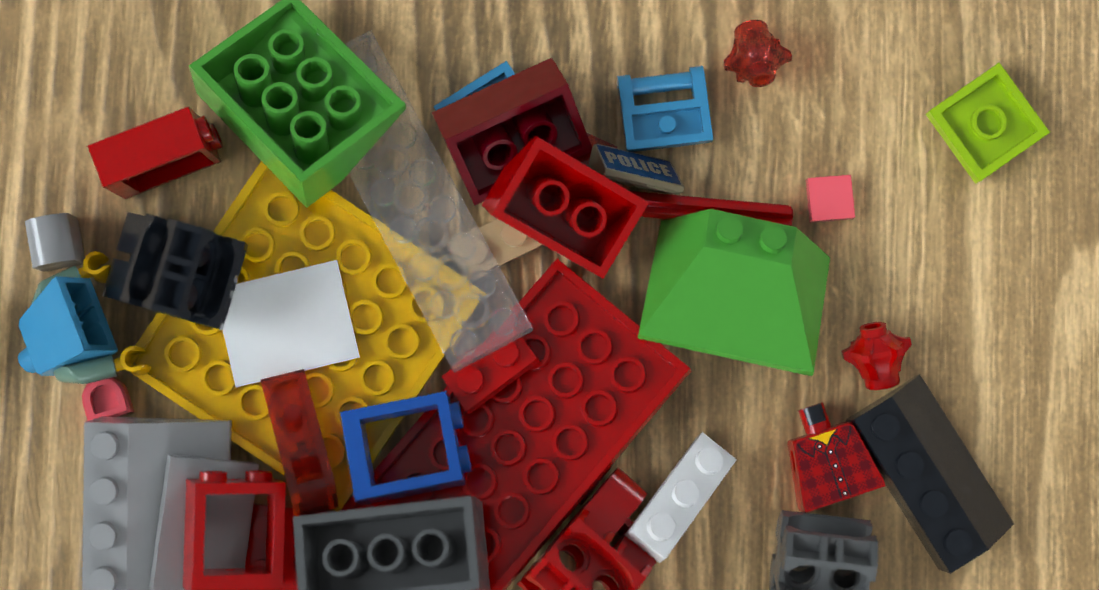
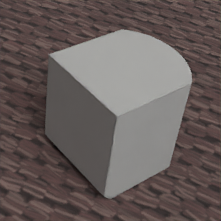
(54, 241)

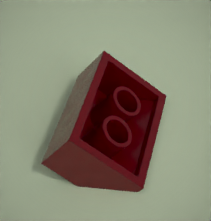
(500, 120)

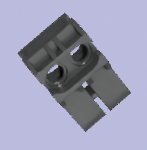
(835, 548)

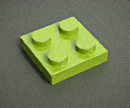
(987, 123)

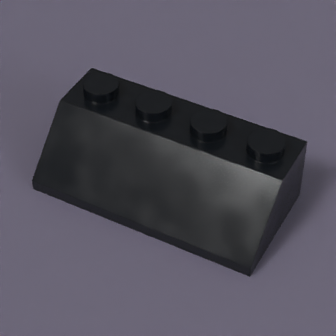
(932, 475)

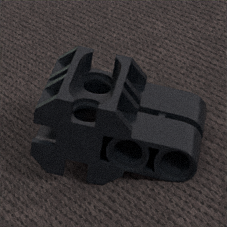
(176, 269)

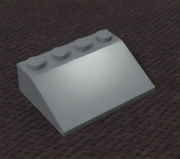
(125, 487)

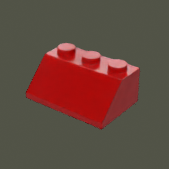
(565, 206)

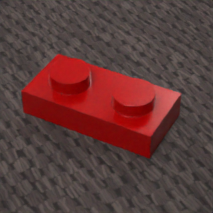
(490, 374)

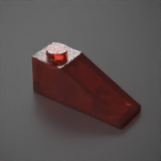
(300, 443)

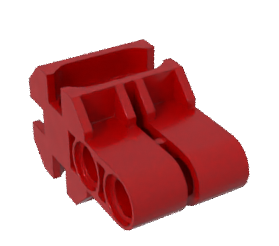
(588, 541)

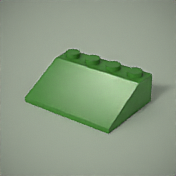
(297, 98)

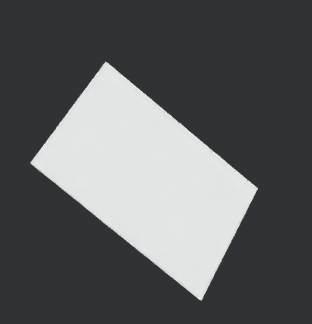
(289, 324)

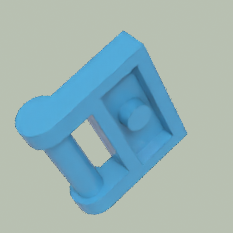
(667, 122)

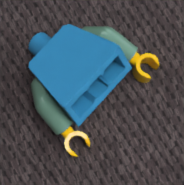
(69, 331)

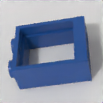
(359, 454)

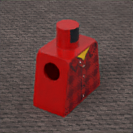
(829, 462)

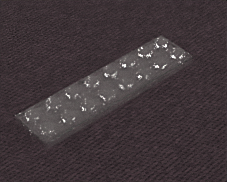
(434, 233)

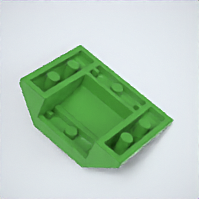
(737, 290)

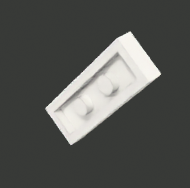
(680, 497)

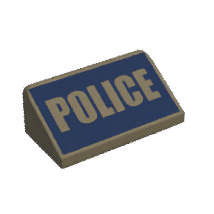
(636, 170)

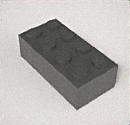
(394, 547)

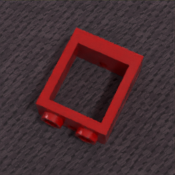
(156, 153)
(255, 578)

